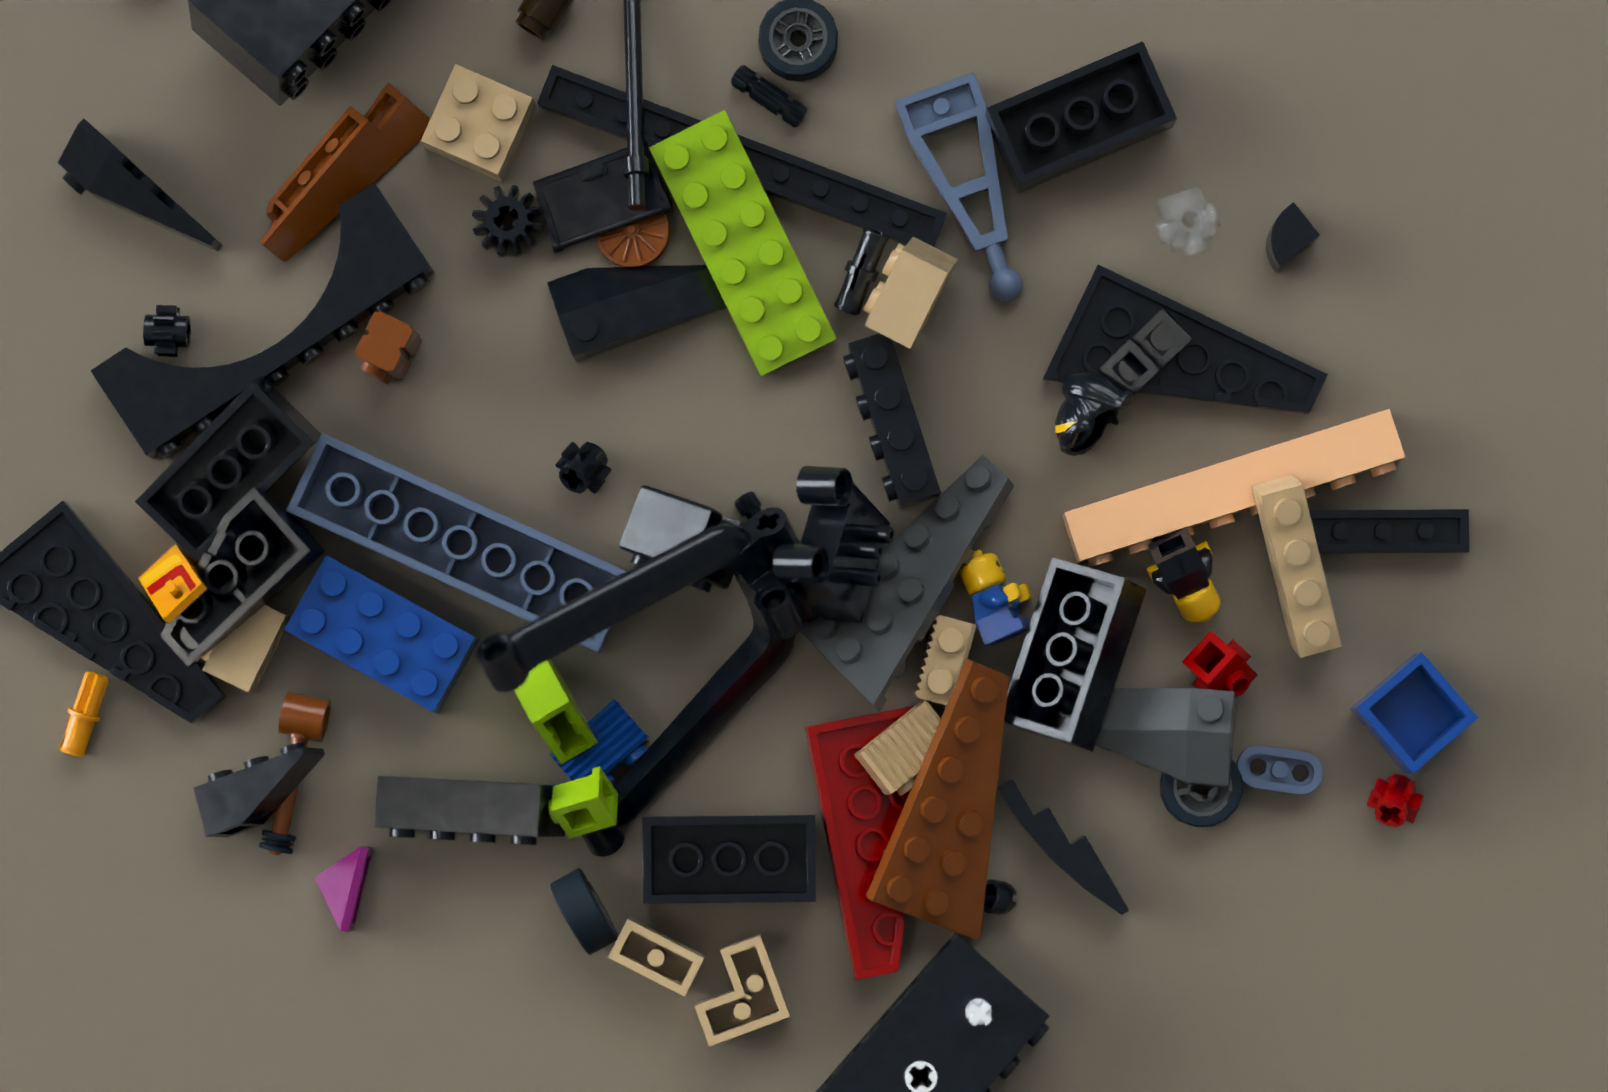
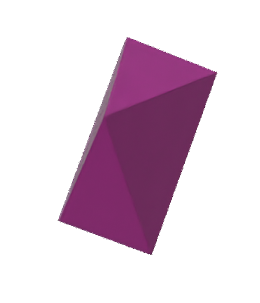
(344, 885)

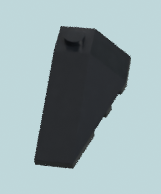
(111, 177)
(629, 303)
(247, 565)

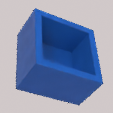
(1414, 713)

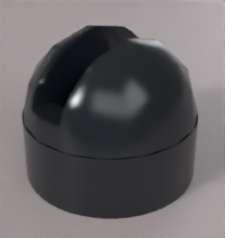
(999, 897)

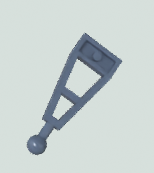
(944, 108)

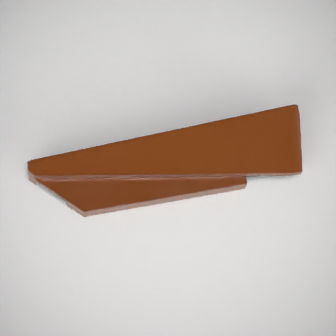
(341, 166)

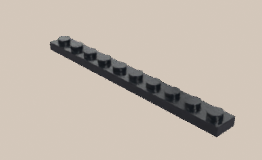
(777, 170)

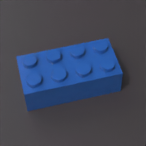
(382, 634)

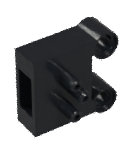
(838, 547)

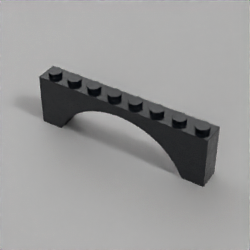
(371, 270)

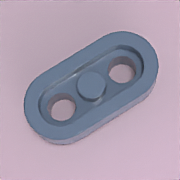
(1278, 769)

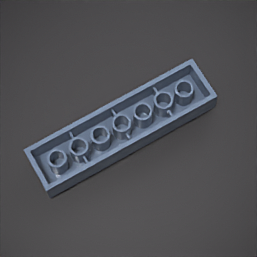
(444, 534)

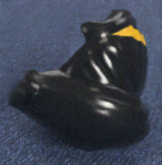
(1088, 408)

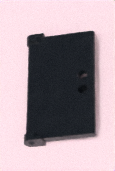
(593, 207)

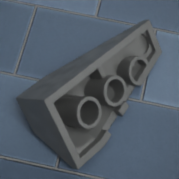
(1173, 731)

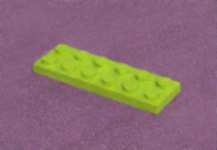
(743, 243)

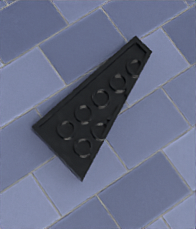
(1212, 367)
(82, 597)

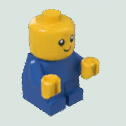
(993, 602)

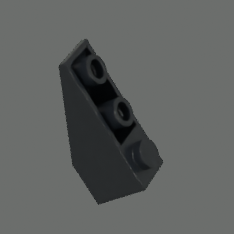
(251, 795)

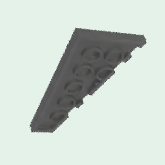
(914, 583)

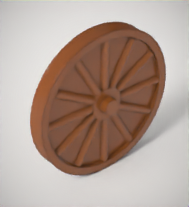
(636, 243)

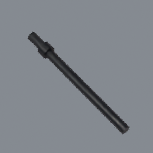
(635, 164)

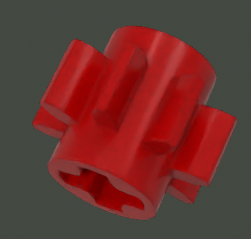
(1395, 800)

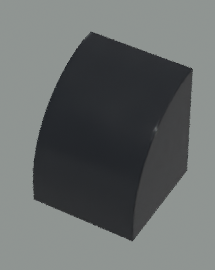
(1289, 236)

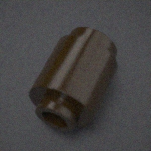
(541, 16)

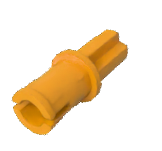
(84, 714)

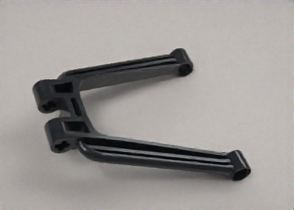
(776, 615)

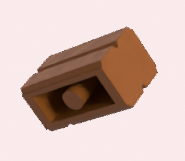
(387, 348)

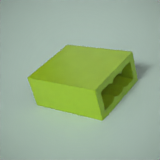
(555, 712)

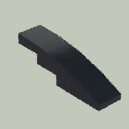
(1074, 858)

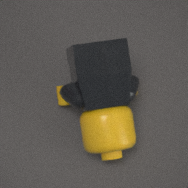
(1185, 573)

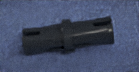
(861, 270)

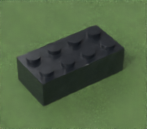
(1080, 117)
(241, 449)
(1072, 653)
(729, 859)

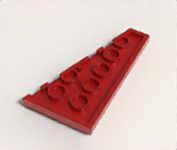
(857, 831)

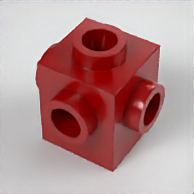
(1220, 665)

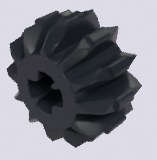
(494, 216)

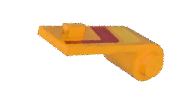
(173, 582)

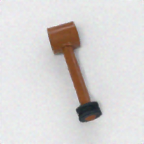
(304, 720)

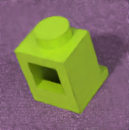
(584, 804)

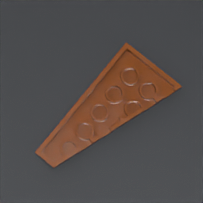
(944, 833)

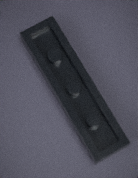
(1391, 531)

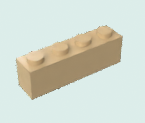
(1296, 565)

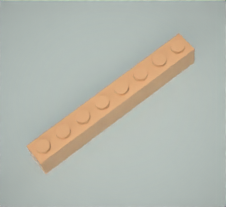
(1226, 487)

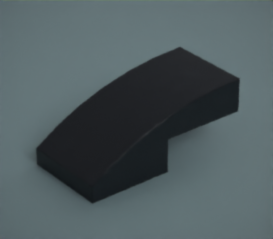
(1147, 352)

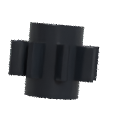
(167, 330)
(583, 467)

